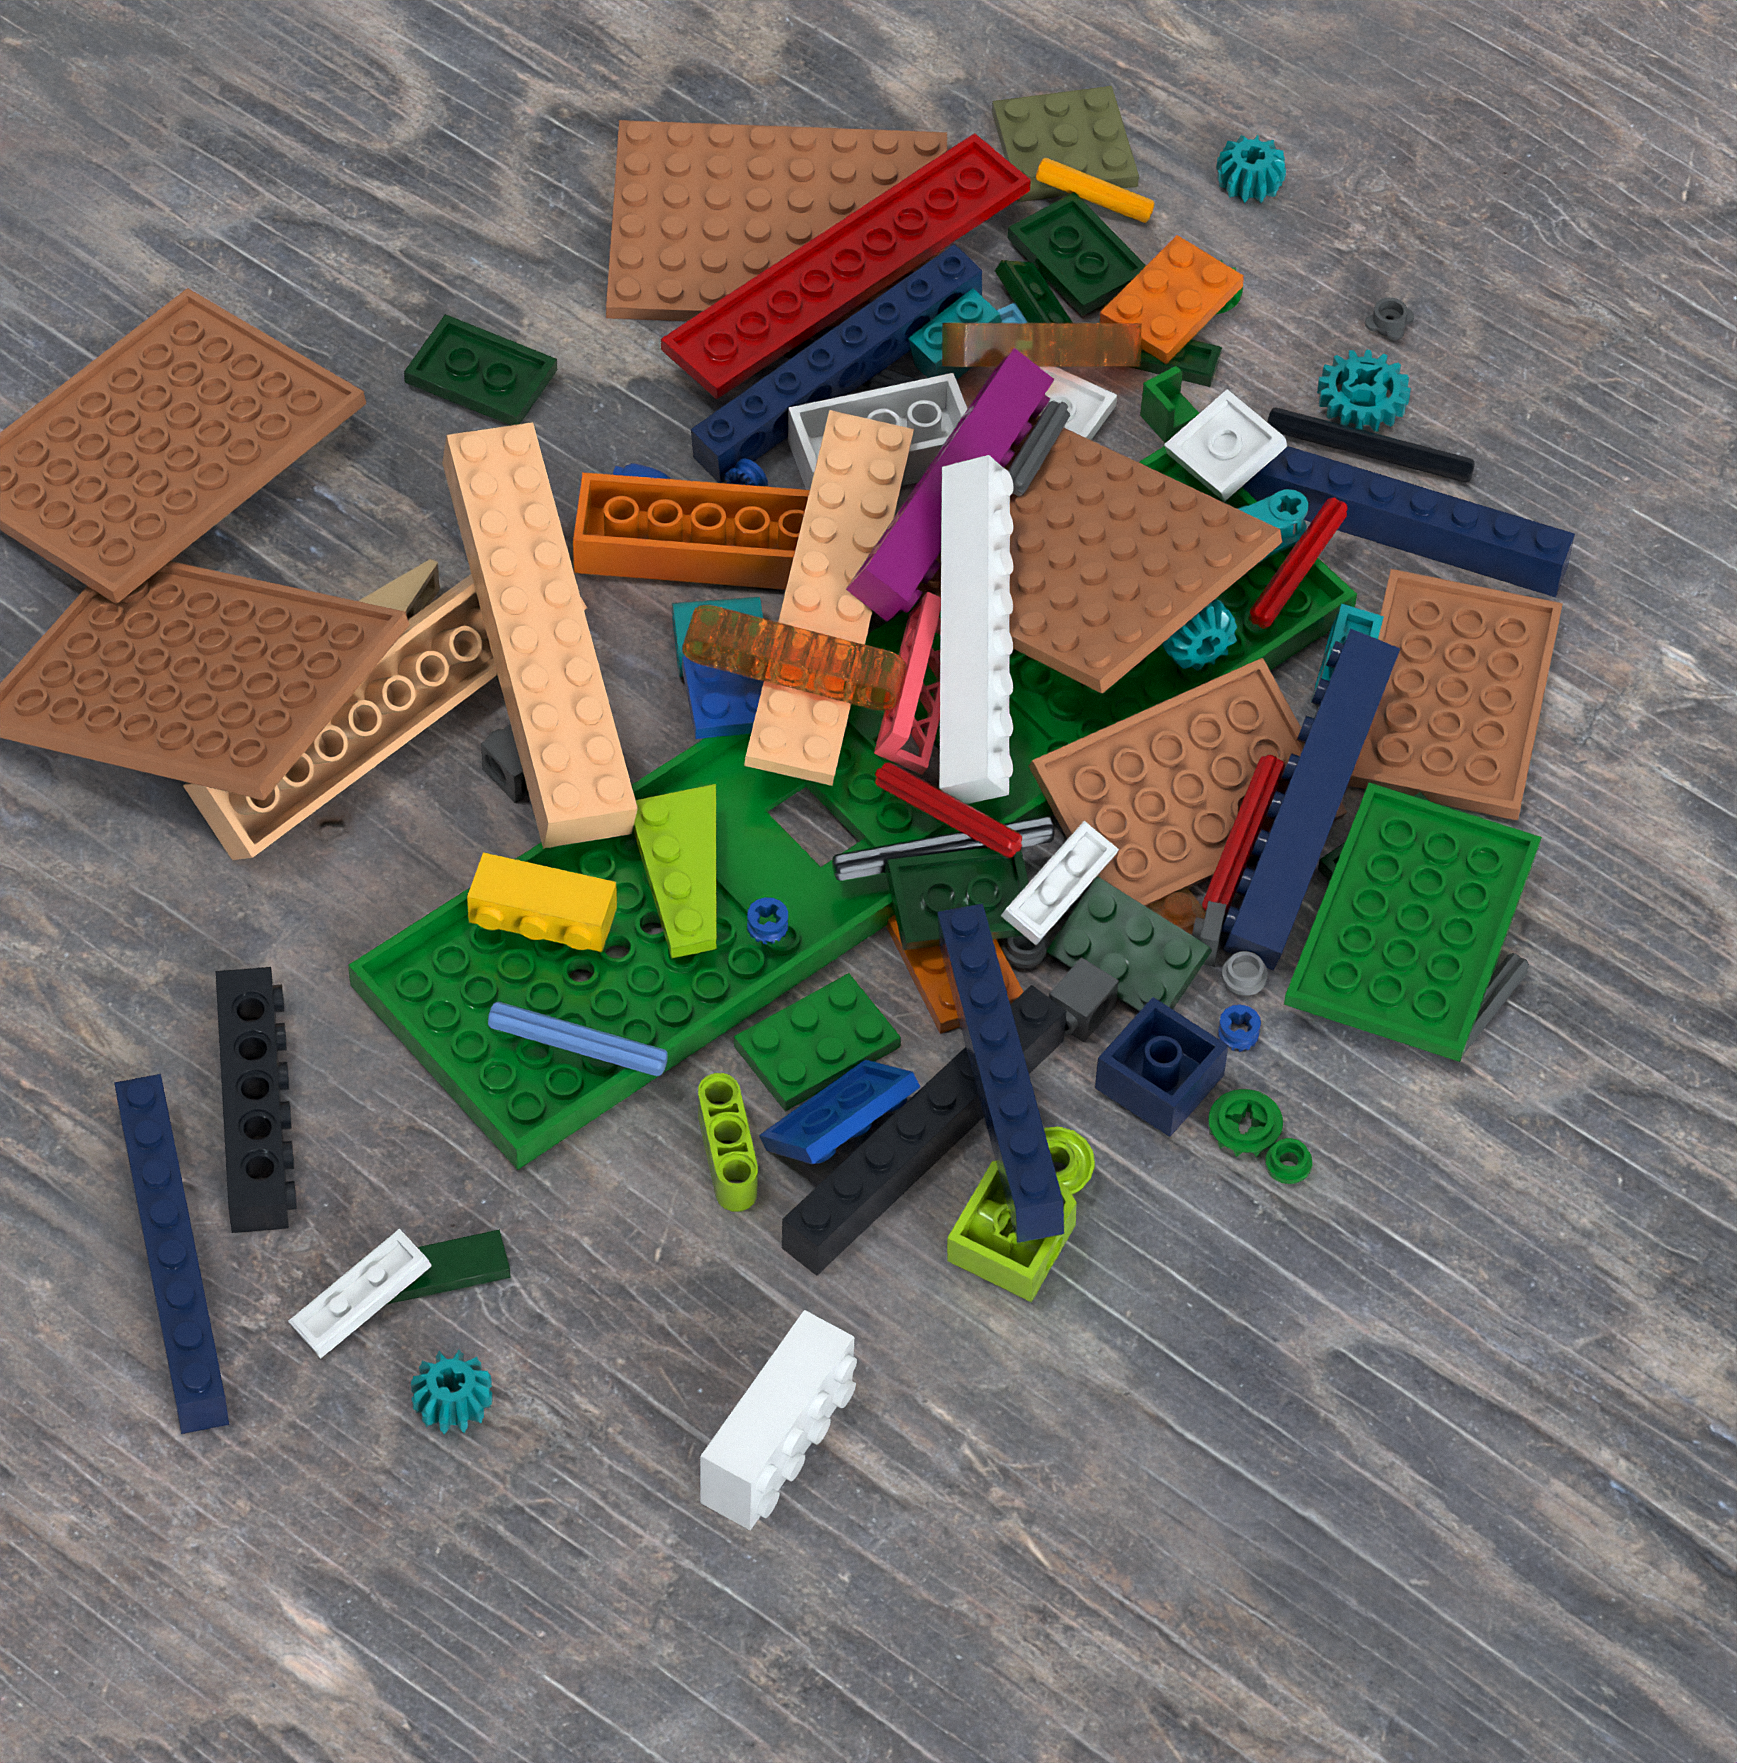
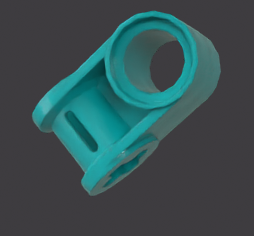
(1293, 512)

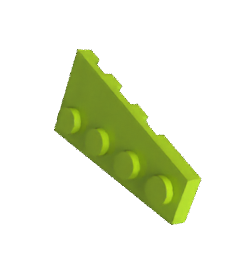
(679, 859)

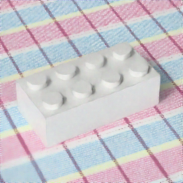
(926, 405)
(778, 1421)

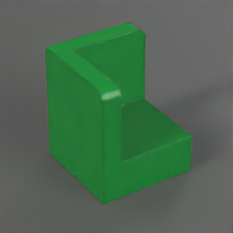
(1164, 405)

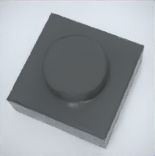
(1209, 929)

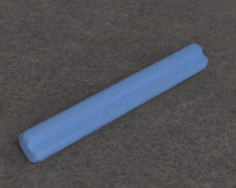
(577, 1038)

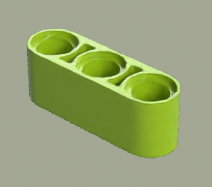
(733, 1159)

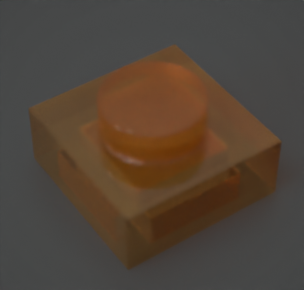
(1180, 909)

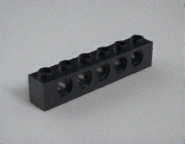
(253, 1202)

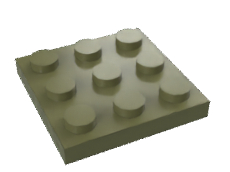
(1070, 128)

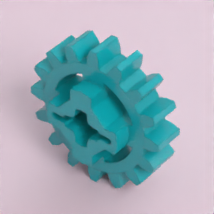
(1363, 390)

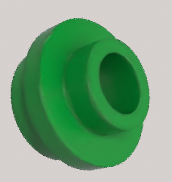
(1288, 1150)

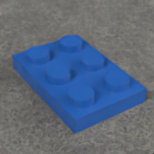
(720, 700)
(840, 1112)

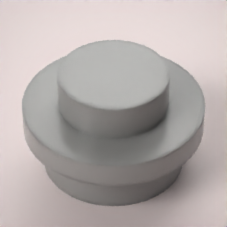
(1244, 973)

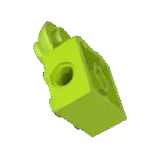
(984, 1233)

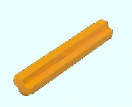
(1095, 190)

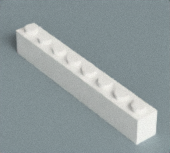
(975, 630)

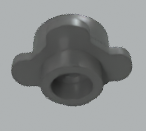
(1389, 318)

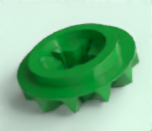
(1229, 1111)

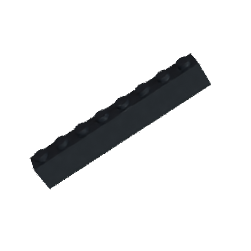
(908, 1144)

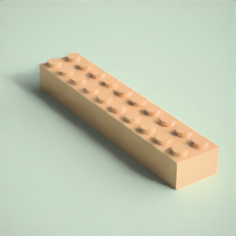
(539, 636)
(417, 682)

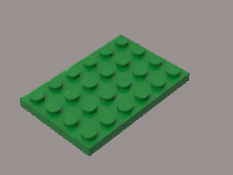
(1413, 921)

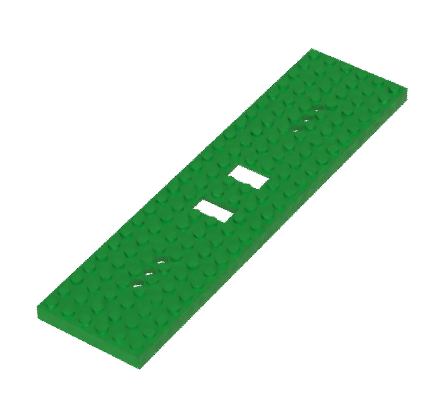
(527, 1096)

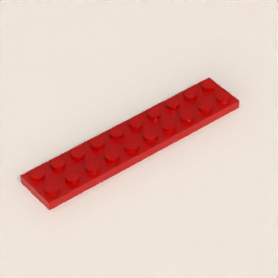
(844, 266)

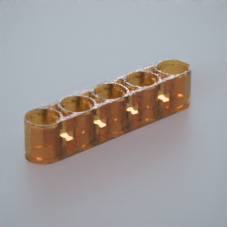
(1042, 343)
(794, 657)

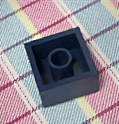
(1161, 1066)

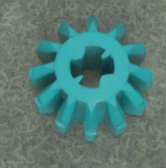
(1251, 168)
(1203, 637)
(469, 1395)

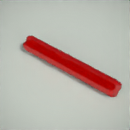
(1298, 563)
(949, 810)
(1245, 831)

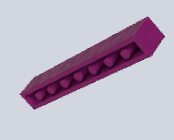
(913, 538)

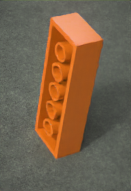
(687, 530)

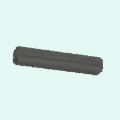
(1038, 445)
(1501, 986)

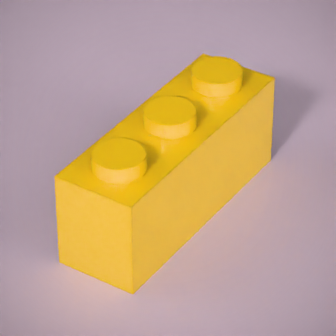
(542, 902)

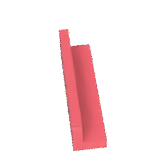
(900, 720)

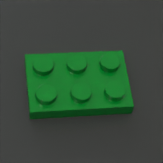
(816, 1041)

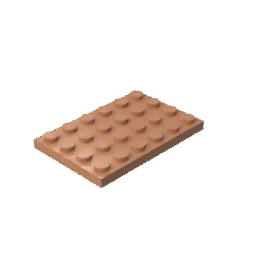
(1460, 694)
(1172, 779)

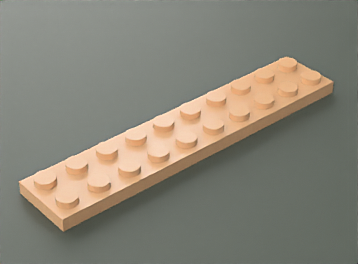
(844, 518)

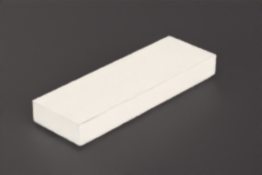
(1060, 883)
(360, 1293)

